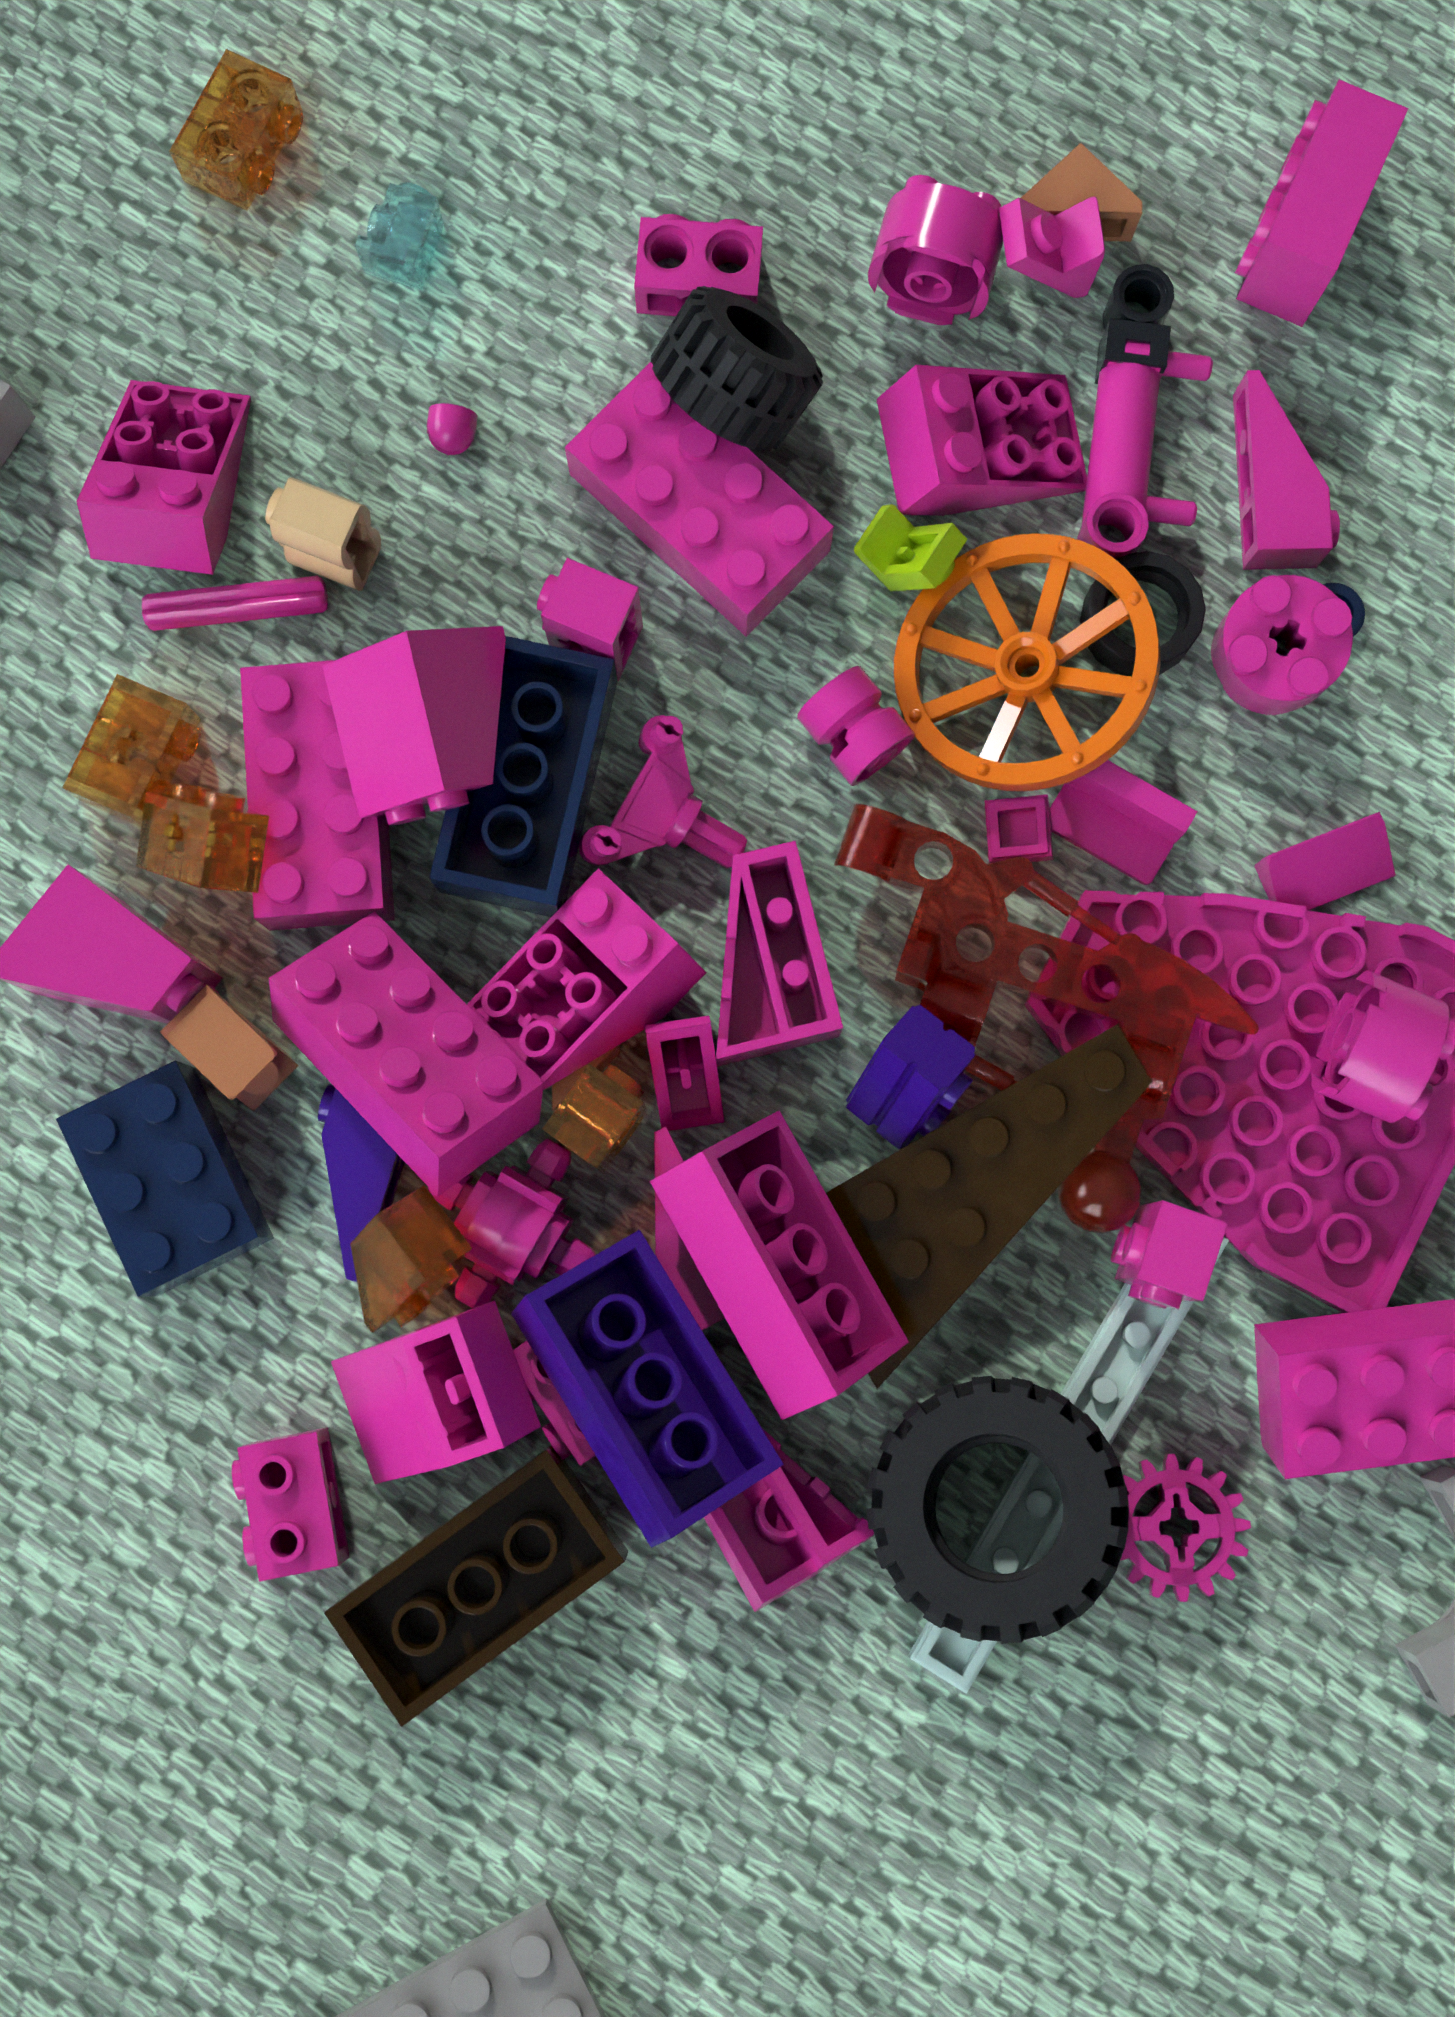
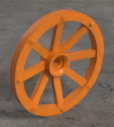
(1027, 650)

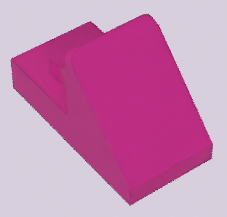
(1052, 248)

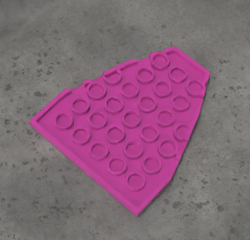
(1297, 1176)

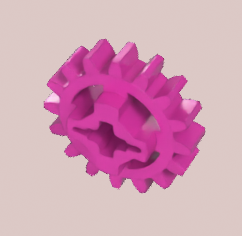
(1205, 1526)

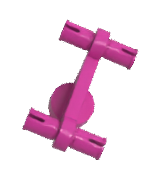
(661, 807)

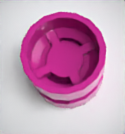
(855, 725)

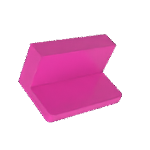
(1120, 820)

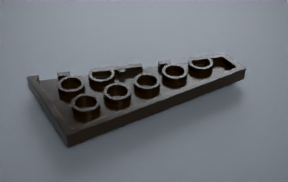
(964, 1190)

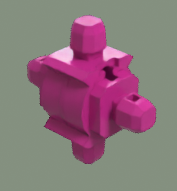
(514, 1224)

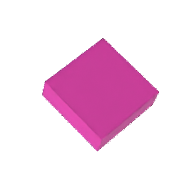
(1019, 828)

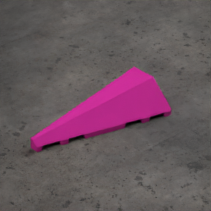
(784, 1531)

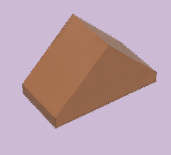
(1082, 177)

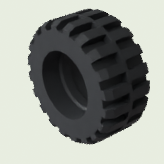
(907, 1528)

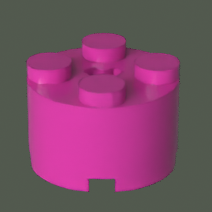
(937, 251)
(1315, 634)
(1384, 1049)

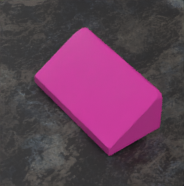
(1329, 864)

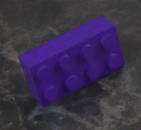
(645, 1388)

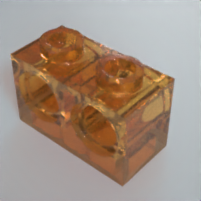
(225, 128)
(598, 1116)

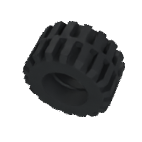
(736, 368)

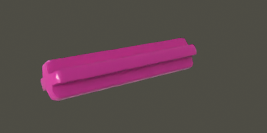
(235, 603)

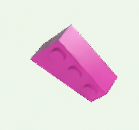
(774, 961)

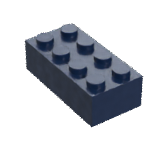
(525, 829)

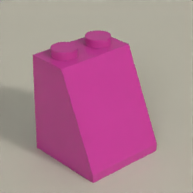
(419, 719)
(100, 954)

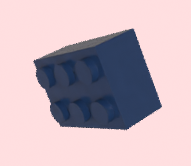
(164, 1179)

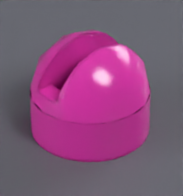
(451, 427)

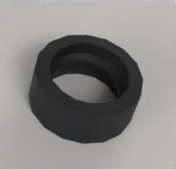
(1171, 578)

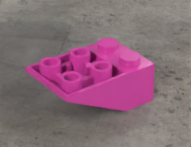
(979, 439)
(165, 478)
(585, 982)
(436, 1395)

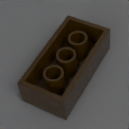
(477, 1584)

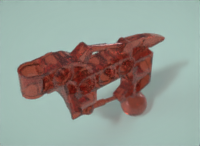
(1151, 1000)

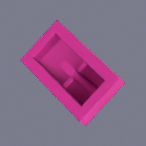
(685, 1073)

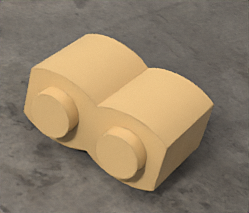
(324, 532)

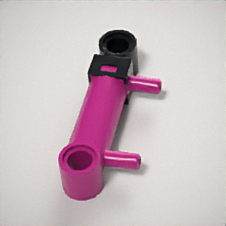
(1128, 378)

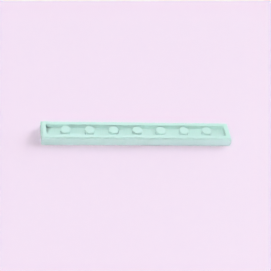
(1031, 1506)

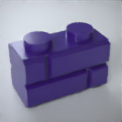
(912, 1078)

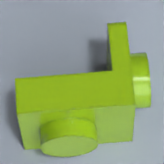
(908, 555)

